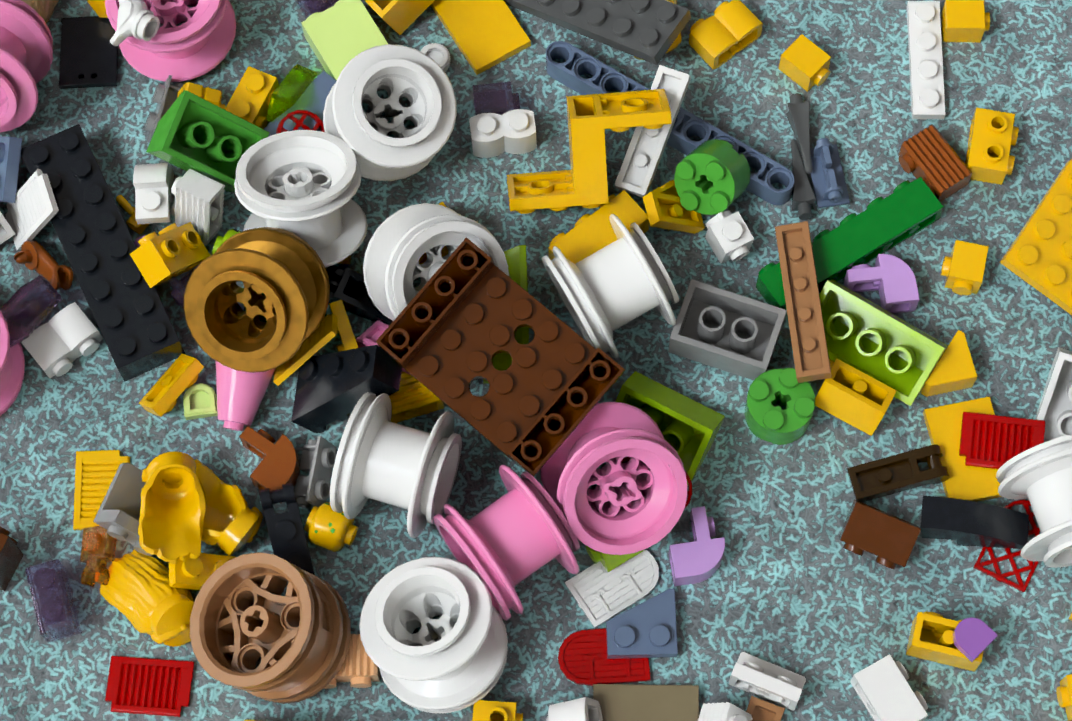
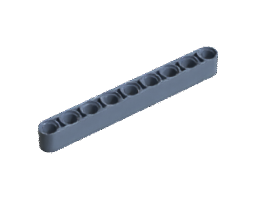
(685, 125)

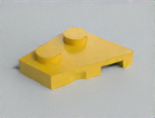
(666, 211)

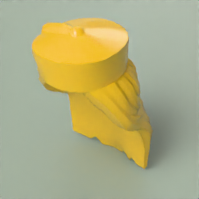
(172, 508)
(227, 516)
(143, 595)

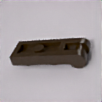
(897, 473)

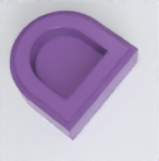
(973, 637)

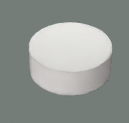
(439, 54)

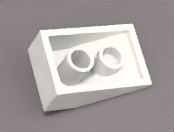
(1057, 397)

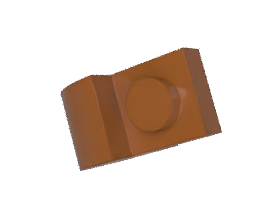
(279, 460)

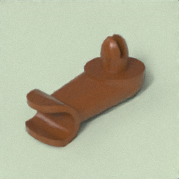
(38, 259)

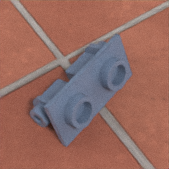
(828, 175)

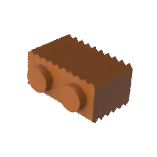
(935, 162)

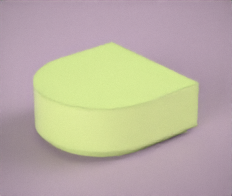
(199, 402)

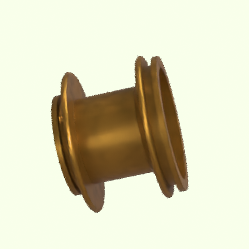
(293, 302)

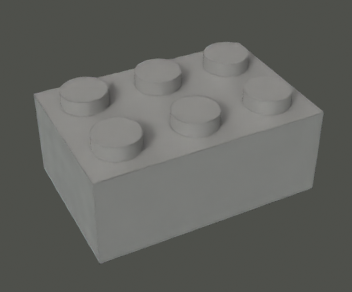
(726, 330)

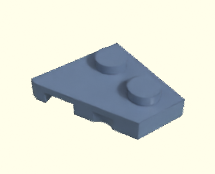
(9, 167)
(644, 630)

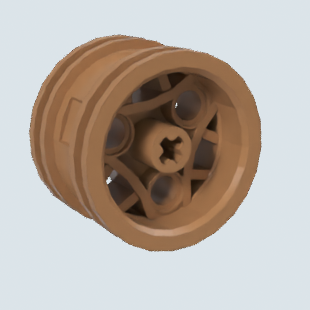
(246, 618)

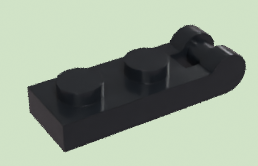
(286, 527)

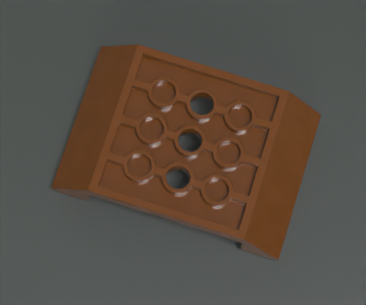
(467, 319)

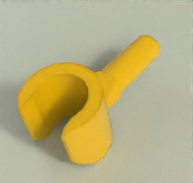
(131, 222)

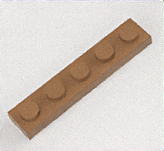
(803, 302)

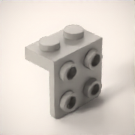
(122, 506)

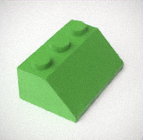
(203, 138)

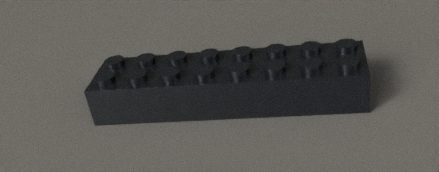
(99, 254)

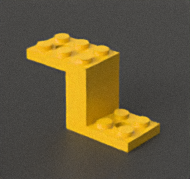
(587, 180)

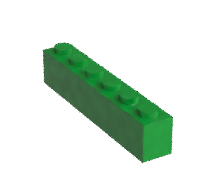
(861, 237)

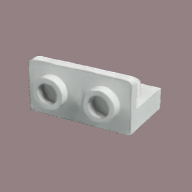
(767, 681)

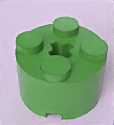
(711, 177)
(772, 422)

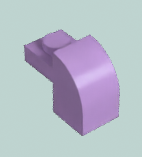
(891, 278)
(698, 559)

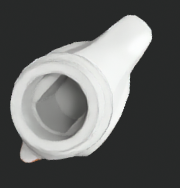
(136, 21)

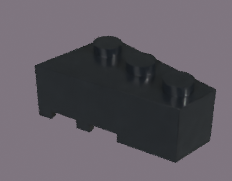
(336, 381)

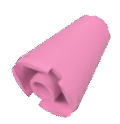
(239, 395)

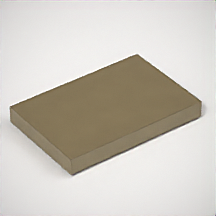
(647, 702)

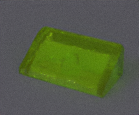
(289, 91)

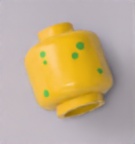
(330, 528)

